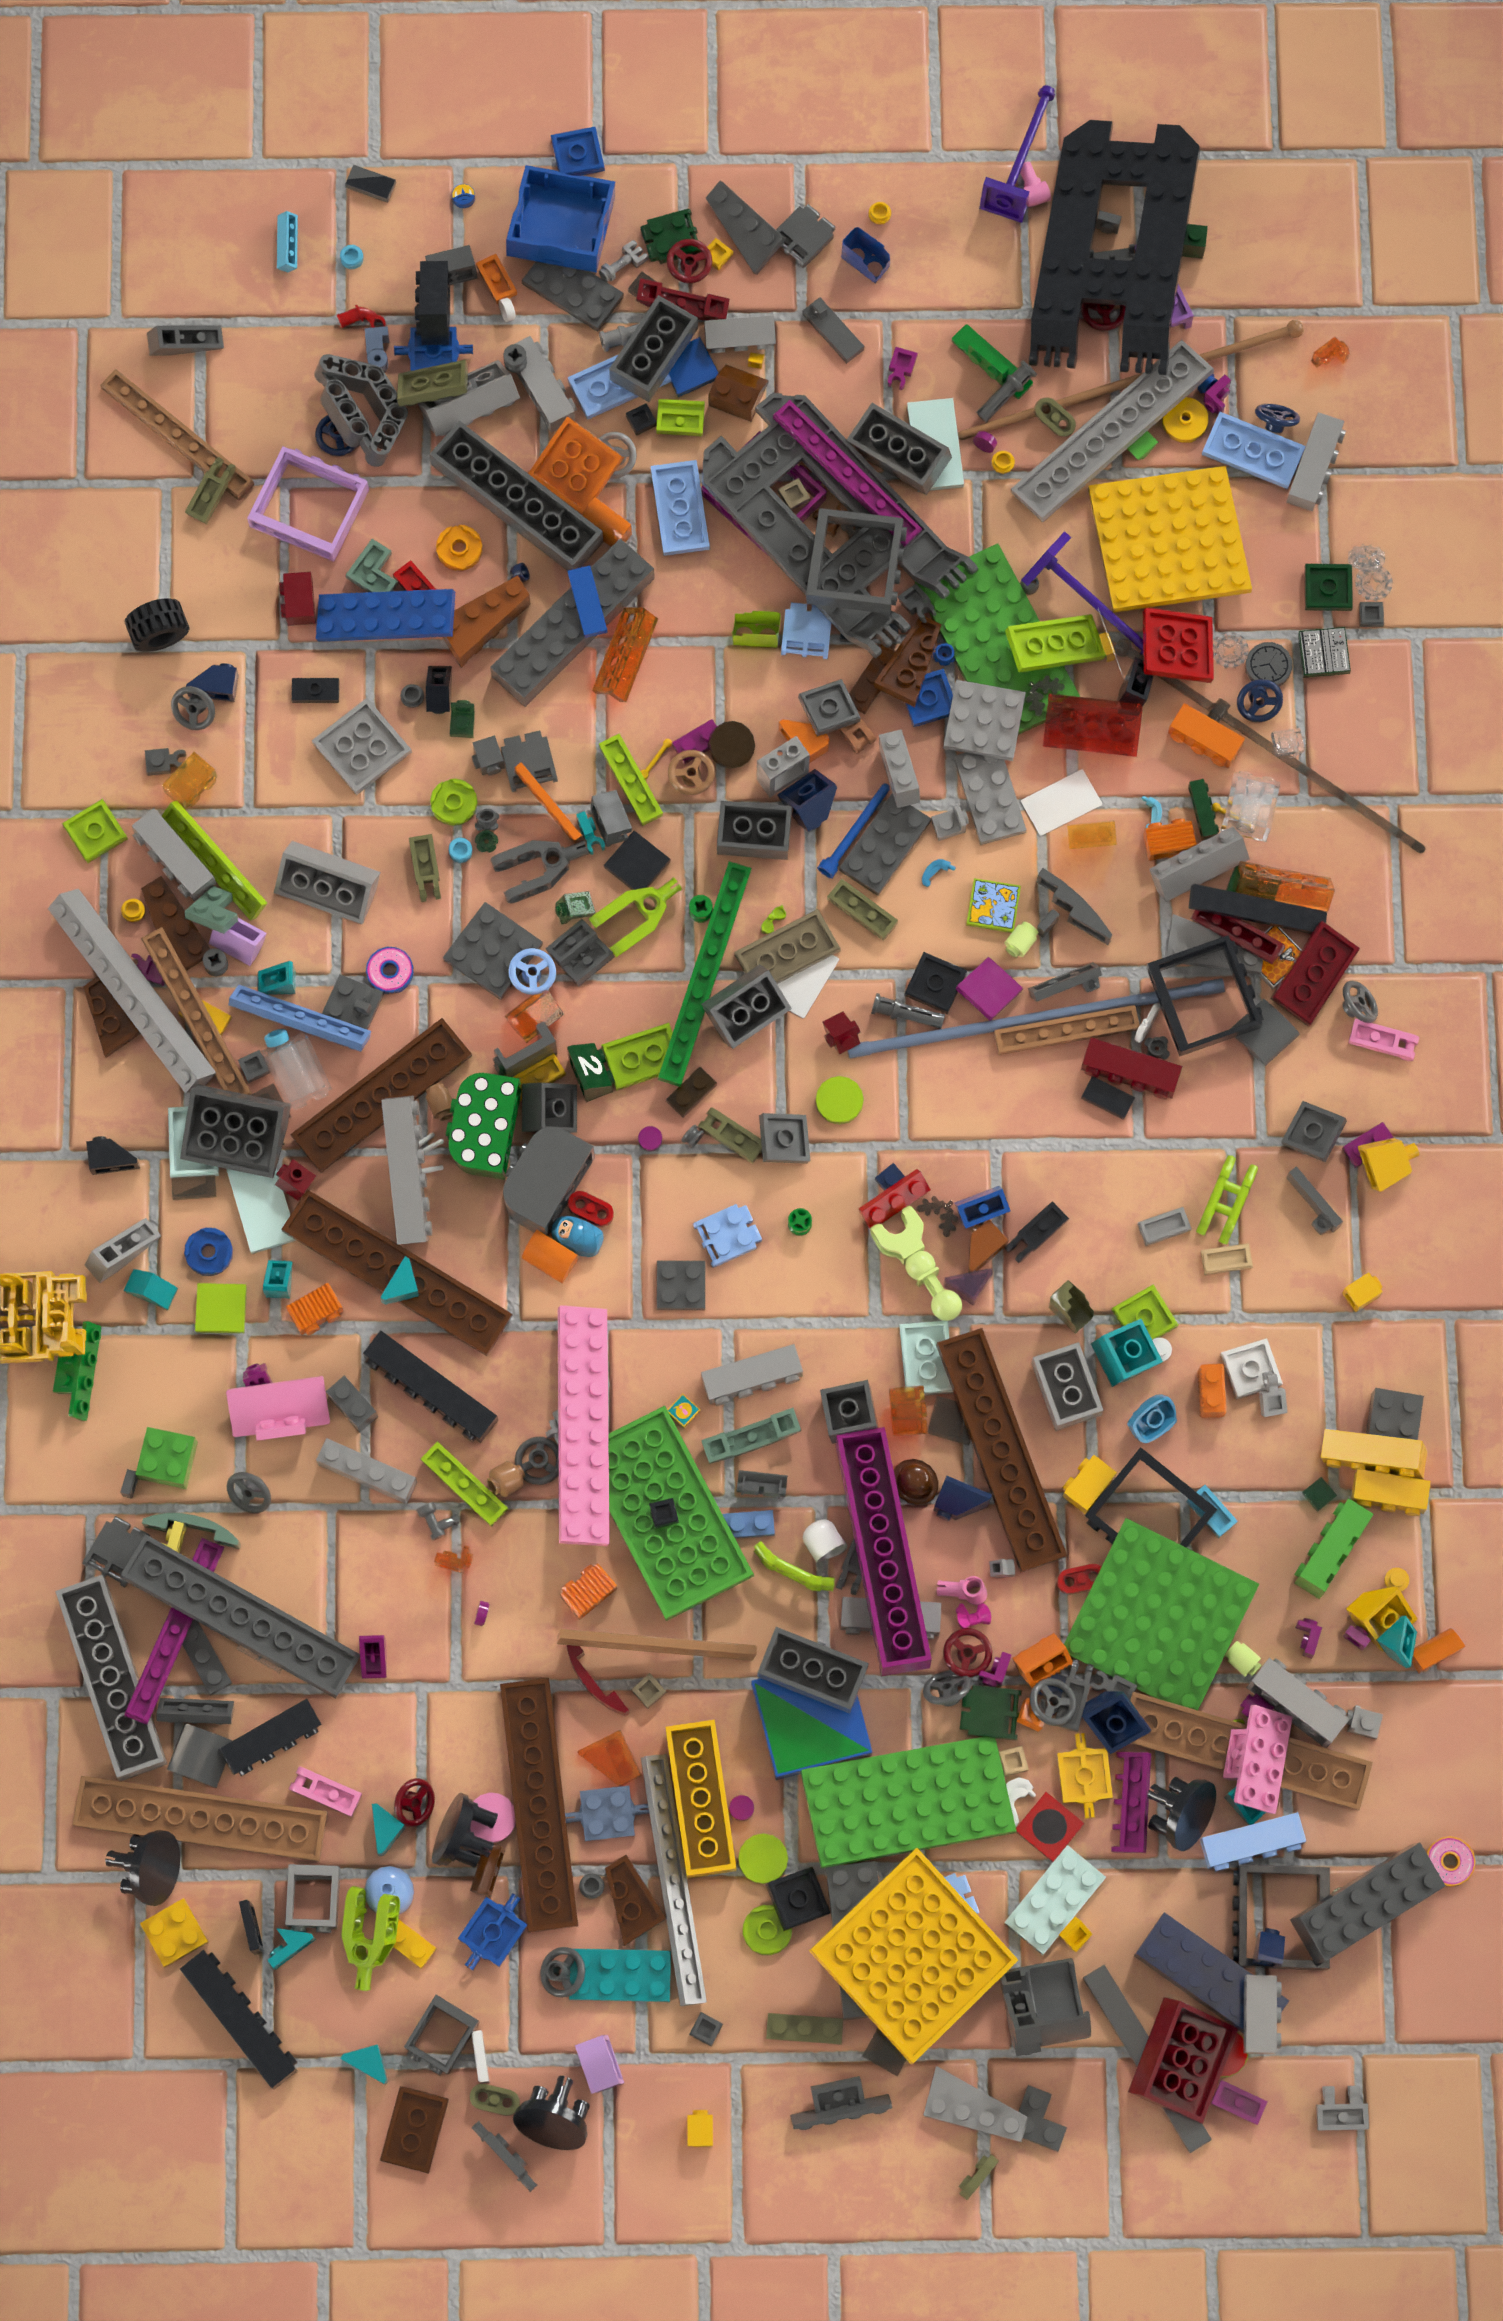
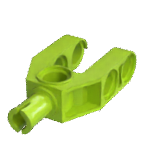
(652, 917)
(354, 1939)

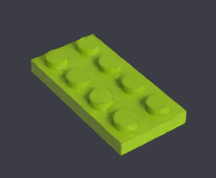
(1055, 643)

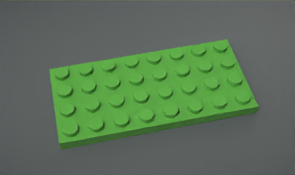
(975, 626)
(682, 1560)
(907, 1801)

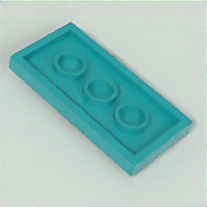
(623, 1975)

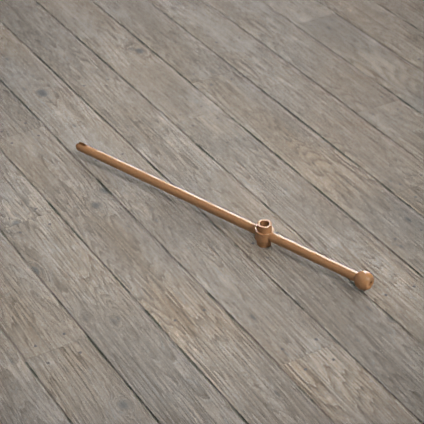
(1294, 329)

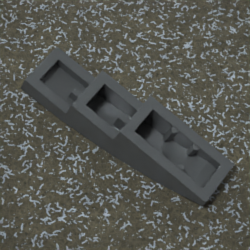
(1080, 911)

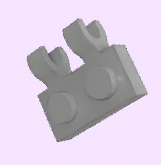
(1342, 2116)

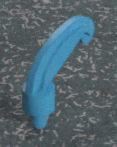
(933, 868)

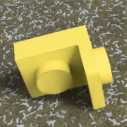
(175, 1536)

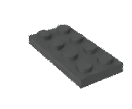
(575, 292)
(884, 845)

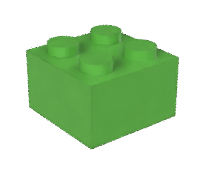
(166, 1458)

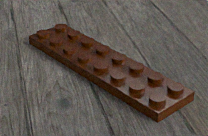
(360, 1110)

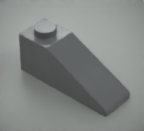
(184, 339)

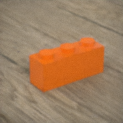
(1206, 736)

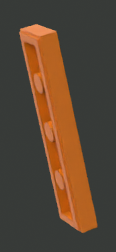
(547, 802)

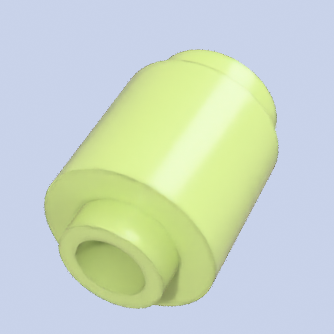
(1021, 939)
(1243, 1659)

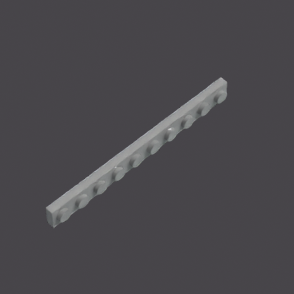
(673, 1880)

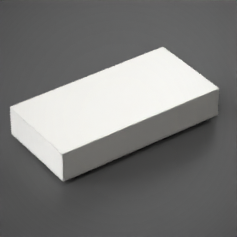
(480, 2056)

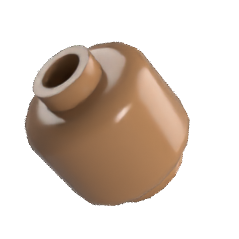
(506, 1479)

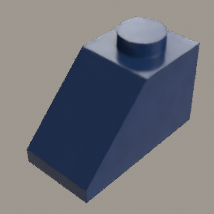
(218, 682)
(1269, 1948)

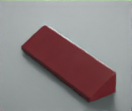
(1242, 934)

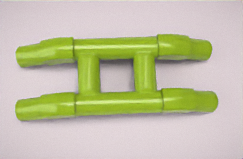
(1214, 1205)
(772, 1562)

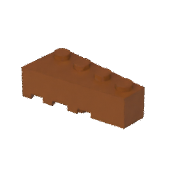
(485, 617)

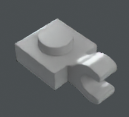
(1273, 1398)

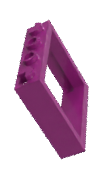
(813, 487)

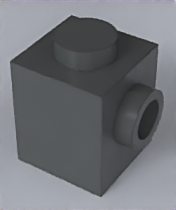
(488, 756)

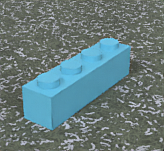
(287, 241)

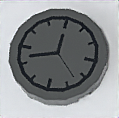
(1269, 662)

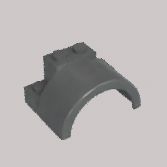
(1044, 2006)

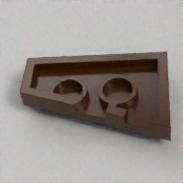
(111, 1021)
(633, 1901)

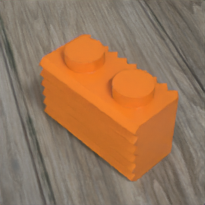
(1168, 839)
(315, 1309)
(1211, 1390)
(588, 1590)
(1042, 1660)

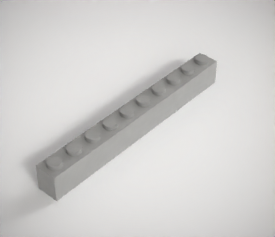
(131, 990)

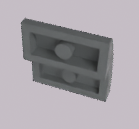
(580, 952)
(1271, 1038)
(199, 1755)

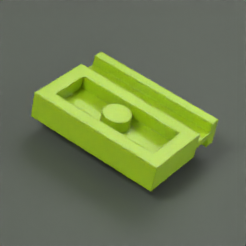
(680, 417)

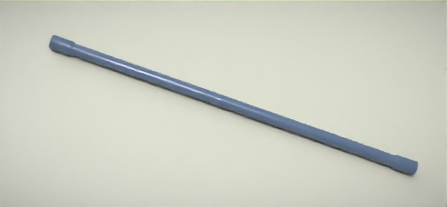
(867, 1048)

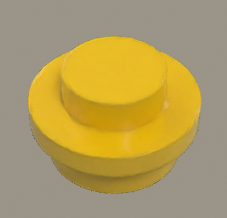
(879, 213)
(1003, 462)
(133, 910)
(1398, 1578)

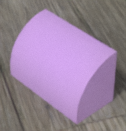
(240, 941)
(599, 2064)

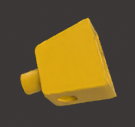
(1387, 1161)

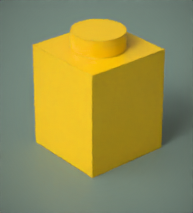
(1363, 1291)
(700, 2129)

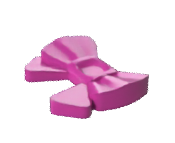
(965, 1619)

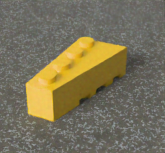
(1374, 1453)

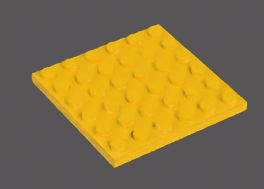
(1169, 539)
(913, 1955)

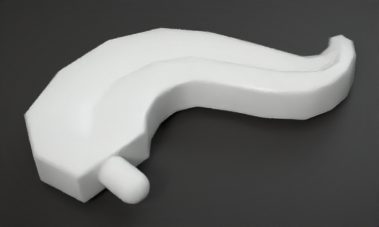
(1147, 1023)
(1018, 1789)

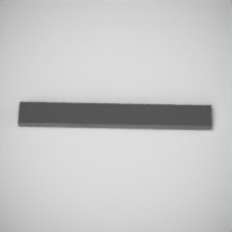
(1134, 2040)

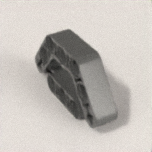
(333, 374)

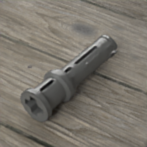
(1013, 384)
(896, 1009)

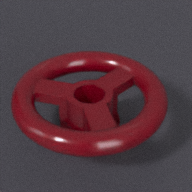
(689, 269)
(1107, 325)
(966, 1661)
(412, 1801)

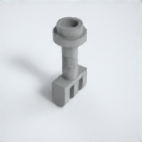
(608, 271)

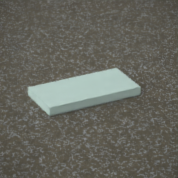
(938, 421)
(261, 1209)

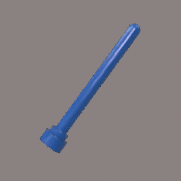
(829, 865)

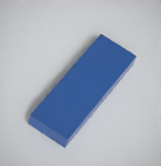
(587, 601)

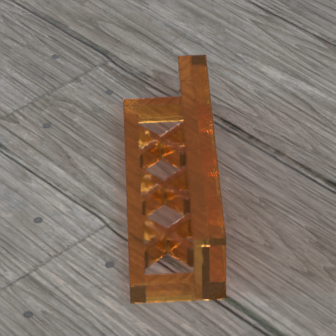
(629, 653)
(1285, 886)

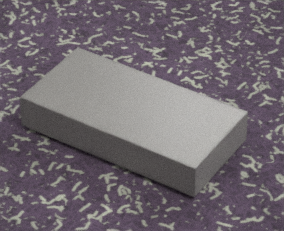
(1164, 1226)

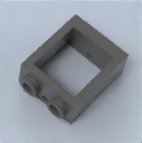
(454, 2012)

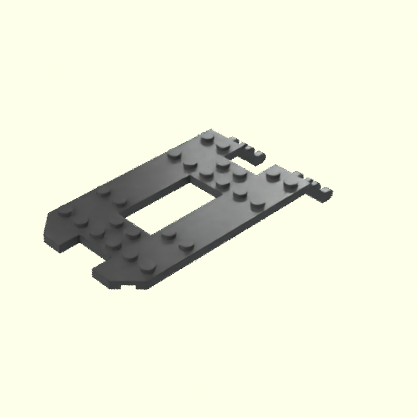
(743, 488)

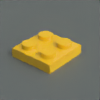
(174, 1932)

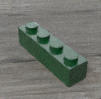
(1202, 808)

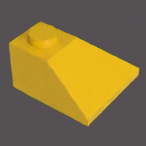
(1379, 1610)

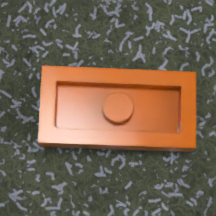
(496, 278)

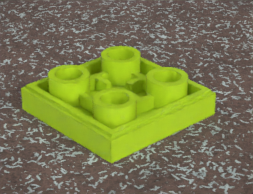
(220, 1308)

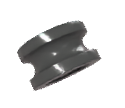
(692, 1136)

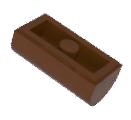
(487, 1871)

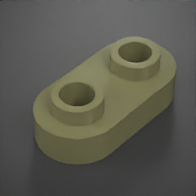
(1054, 416)
(495, 2099)
(984, 2167)

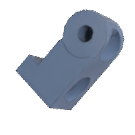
(374, 346)

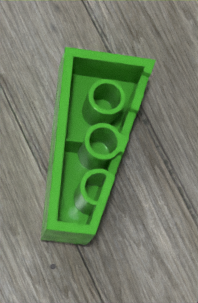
(1333, 1548)

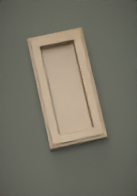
(1226, 1259)

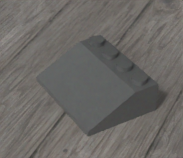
(234, 1130)

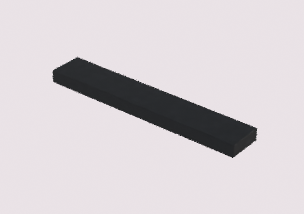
(1255, 909)

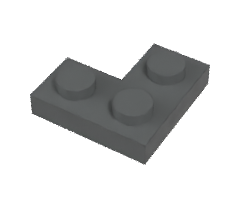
(1037, 2128)

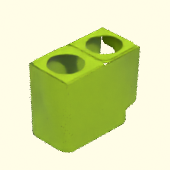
(749, 620)

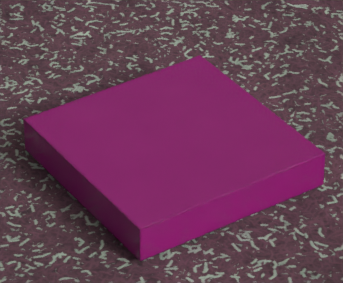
(989, 988)

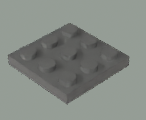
(488, 947)

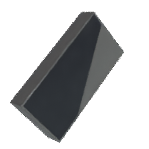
(370, 183)

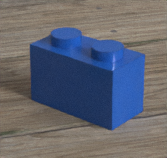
(982, 1207)

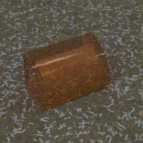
(532, 1012)

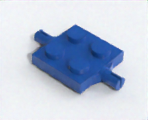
(432, 355)
(492, 1931)

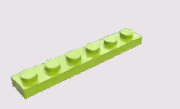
(217, 863)

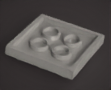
(984, 720)
(361, 746)

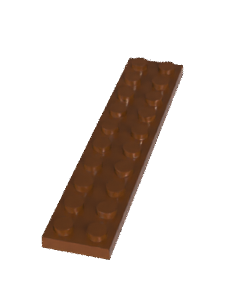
(377, 1258)
(1001, 1450)
(539, 1805)

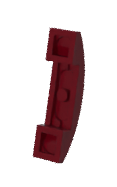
(704, 308)
(611, 1701)

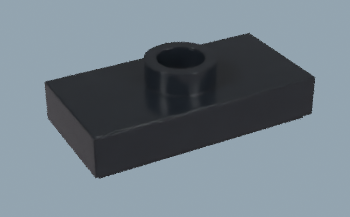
(315, 690)

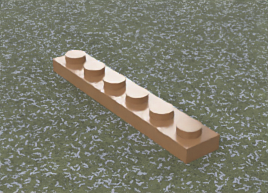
(1066, 1030)

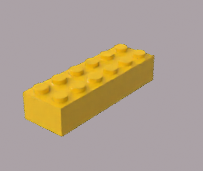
(700, 1799)

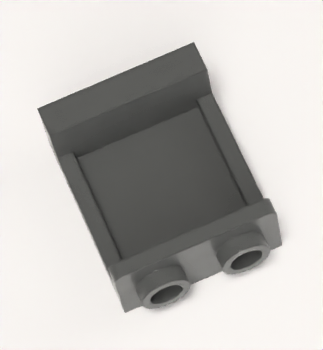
(528, 1056)

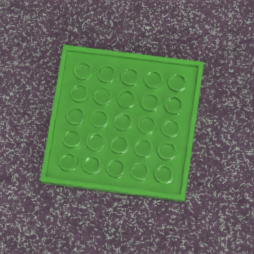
(1160, 1616)

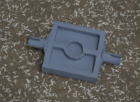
(607, 1813)

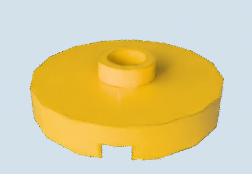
(1188, 430)

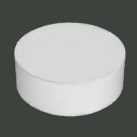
(507, 309)

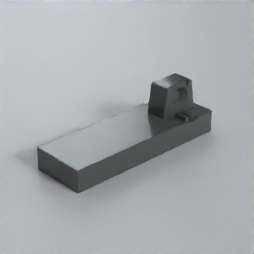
(833, 330)
(1085, 975)
(1327, 1217)

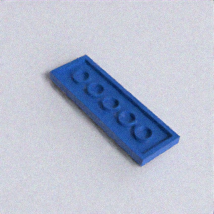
(385, 615)

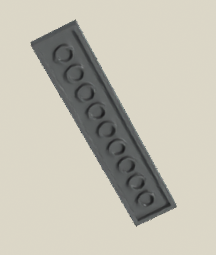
(240, 1616)

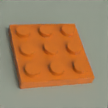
(575, 465)

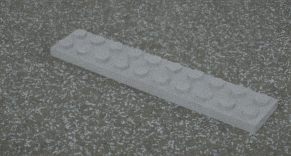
(1111, 432)

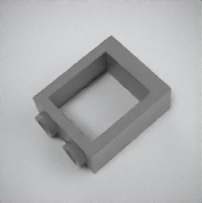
(778, 771)
(314, 1871)

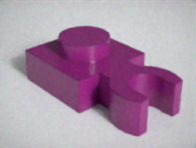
(901, 364)
(149, 969)

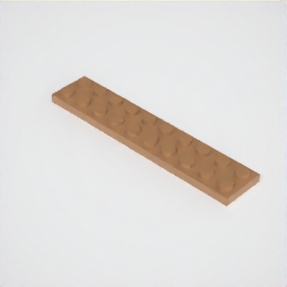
(1206, 1739)
(200, 1818)

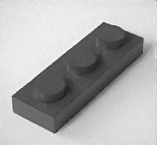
(205, 1659)
(195, 1711)

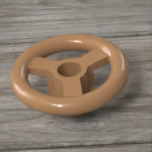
(691, 780)

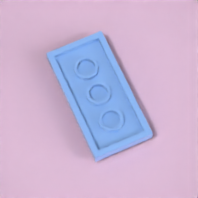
(596, 390)
(1253, 450)
(680, 507)

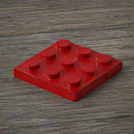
(1178, 645)

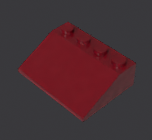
(1183, 2059)

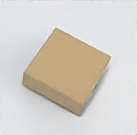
(1013, 1761)

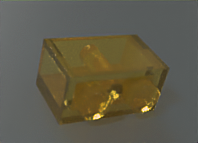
(190, 781)
(1091, 834)

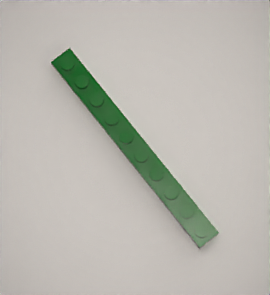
(704, 974)

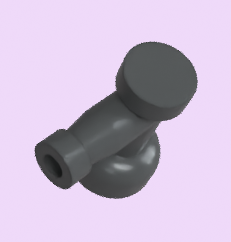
(437, 1528)

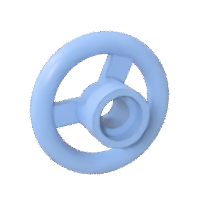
(532, 980)

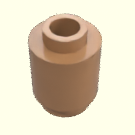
(439, 1101)

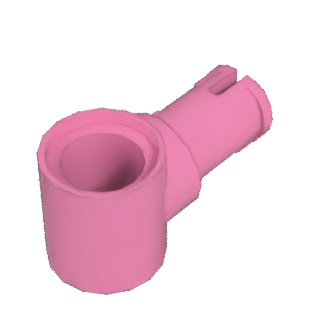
(1038, 190)
(962, 1588)

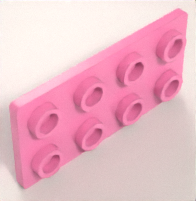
(278, 1408)
(1258, 1758)

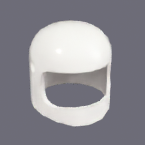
(823, 1540)

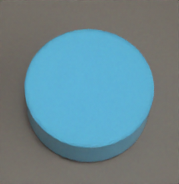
(351, 256)
(460, 850)
(276, 1038)

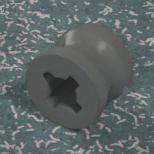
(516, 363)
(218, 966)

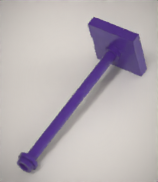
(1005, 198)
(1049, 562)

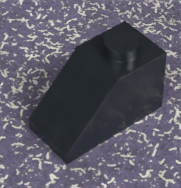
(1136, 684)
(438, 689)
(109, 1157)

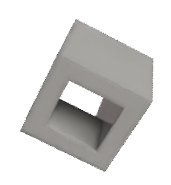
(1002, 1568)

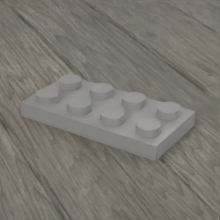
(990, 797)

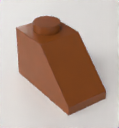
(985, 1244)

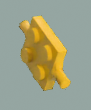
(1084, 1775)

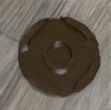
(731, 744)

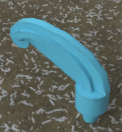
(1156, 813)

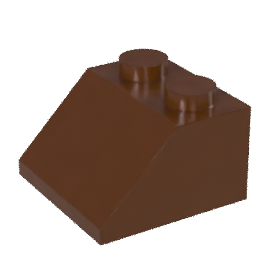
(737, 392)

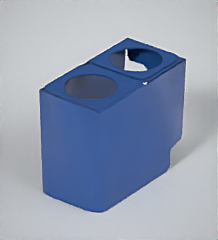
(870, 246)

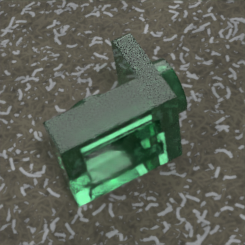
(462, 719)
(574, 906)

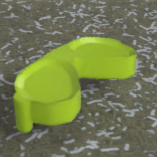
(777, 914)

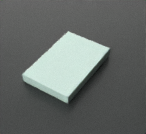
(180, 1167)
(921, 1358)

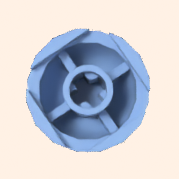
(389, 1881)

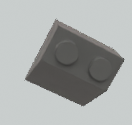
(549, 1106)

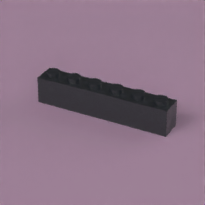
(430, 1386)
(238, 2019)

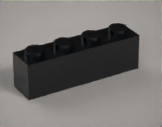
(269, 1737)

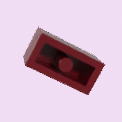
(298, 598)

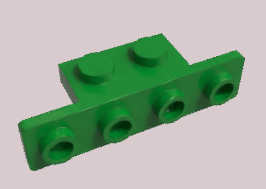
(986, 357)
(76, 1373)

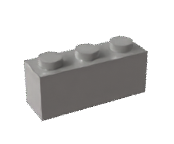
(739, 333)
(899, 768)
(1261, 2014)

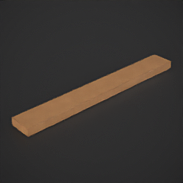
(172, 430)
(194, 1012)
(656, 1644)

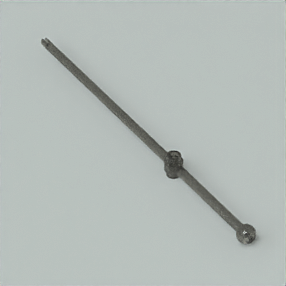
(1219, 712)

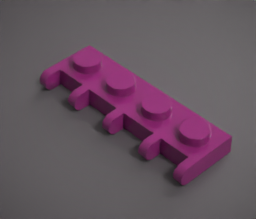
(1134, 1802)

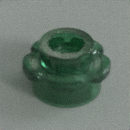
(486, 835)

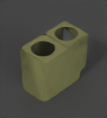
(1071, 1306)

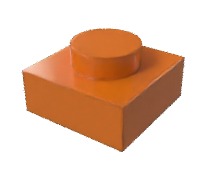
(1028, 1717)

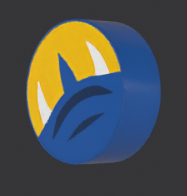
(463, 196)

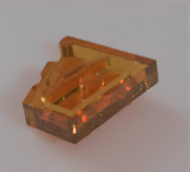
(613, 1758)

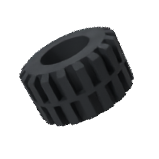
(157, 625)

